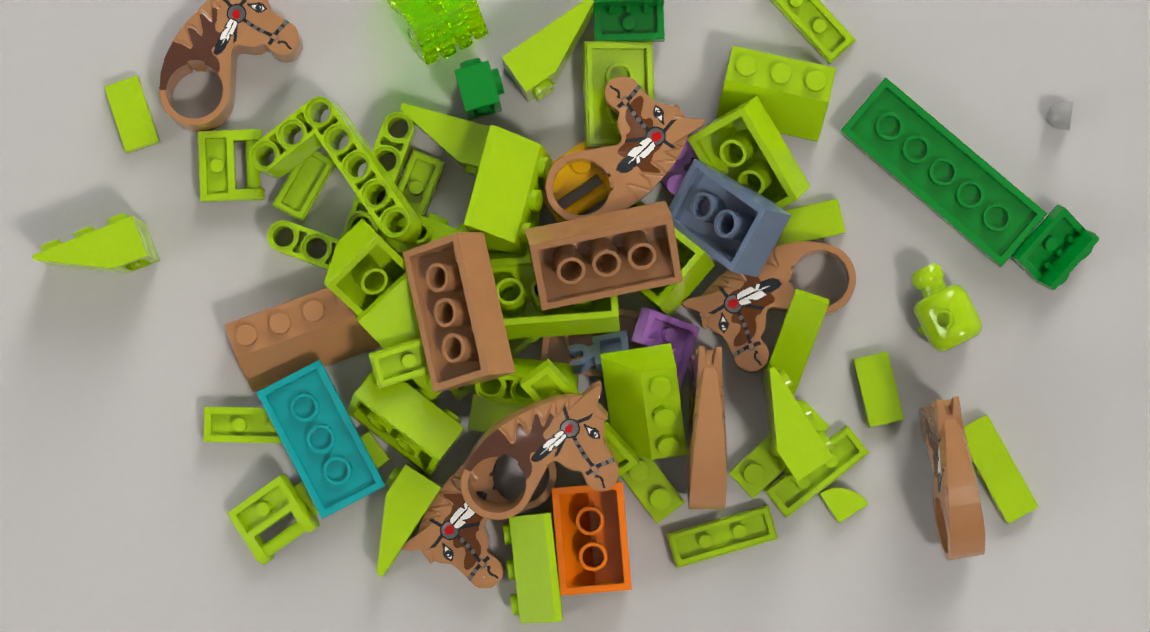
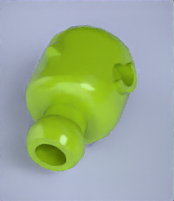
(945, 312)

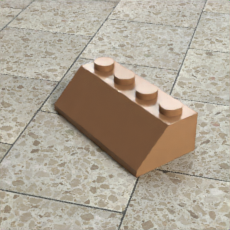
(604, 255)
(458, 311)
(296, 335)

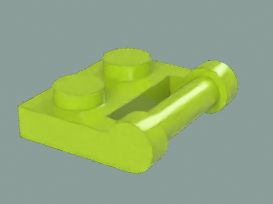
(218, 166)
(266, 509)

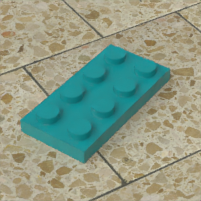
(321, 439)

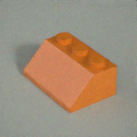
(591, 539)

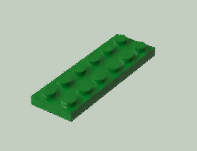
(943, 172)

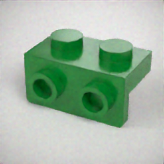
(629, 20)
(1055, 248)

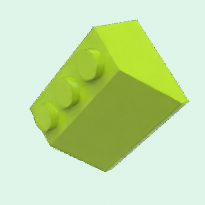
(789, 89)
(751, 152)
(508, 190)
(363, 267)
(645, 400)
(406, 422)
(534, 568)

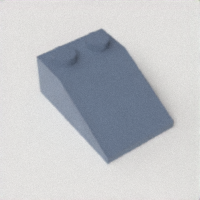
(727, 219)

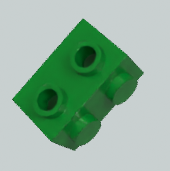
(479, 88)

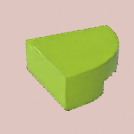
(842, 502)

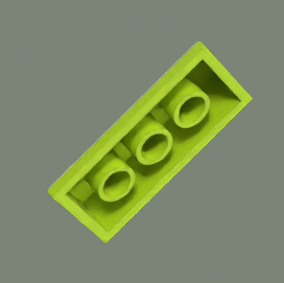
(523, 310)

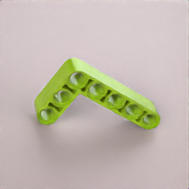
(347, 160)
(305, 237)

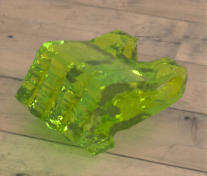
(440, 25)

